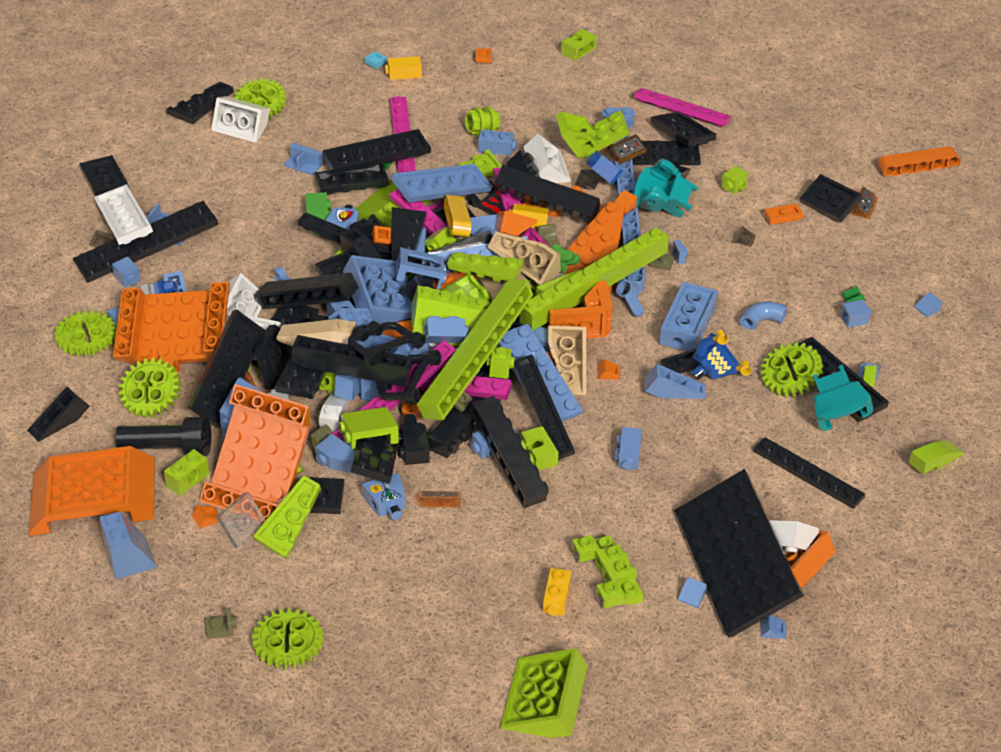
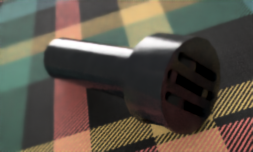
(192, 434)

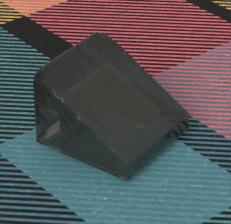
(587, 179)
(743, 237)
(101, 238)

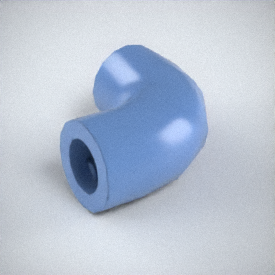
(763, 311)

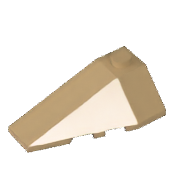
(539, 259)
(330, 330)
(569, 355)

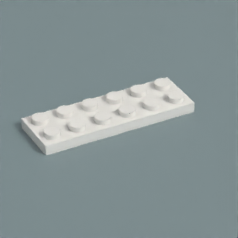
(123, 214)

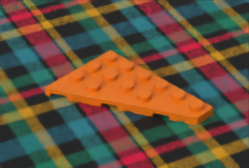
(598, 238)

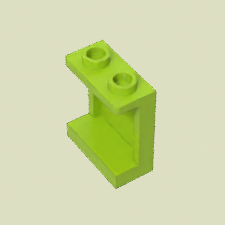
(368, 424)

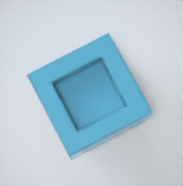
(375, 60)

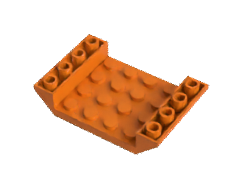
(170, 324)
(259, 450)
(92, 486)

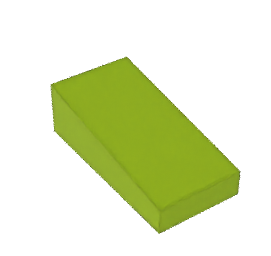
(869, 375)

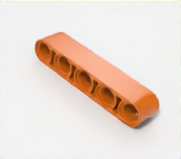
(918, 161)

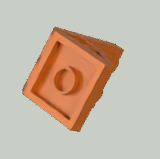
(595, 314)

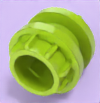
(482, 119)

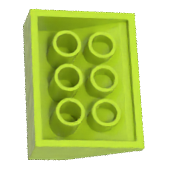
(380, 205)
(440, 303)
(545, 694)

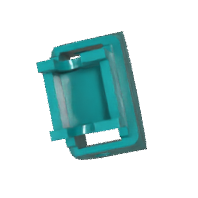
(658, 193)
(839, 398)

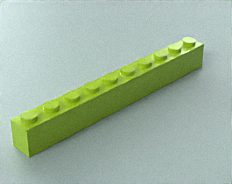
(609, 268)
(474, 350)

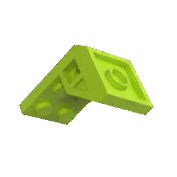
(594, 136)

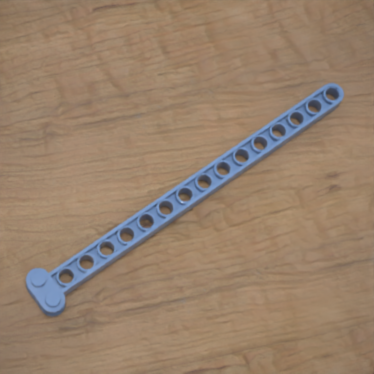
(631, 227)

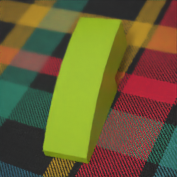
(934, 456)

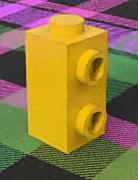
(404, 68)
(538, 213)
(557, 592)

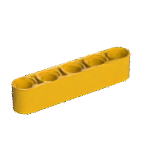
(457, 216)

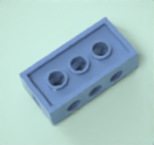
(693, 298)

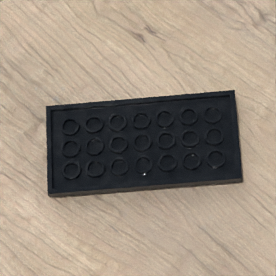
(738, 553)

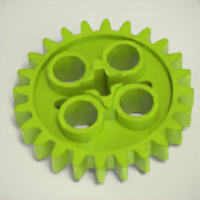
(264, 94)
(72, 337)
(778, 376)
(133, 387)
(271, 635)

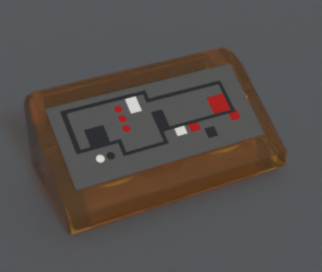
(627, 149)
(866, 204)
(440, 499)

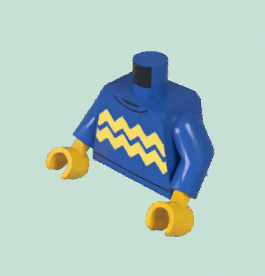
(716, 359)

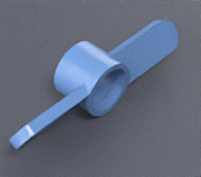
(631, 297)

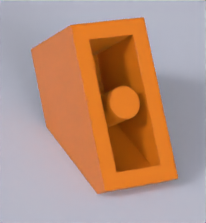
(513, 223)

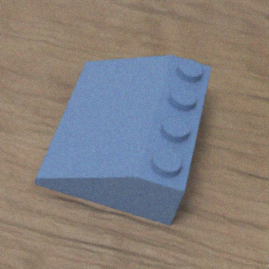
(379, 289)

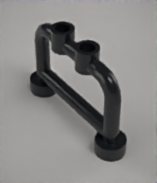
(373, 356)
(410, 393)

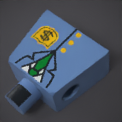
(385, 497)

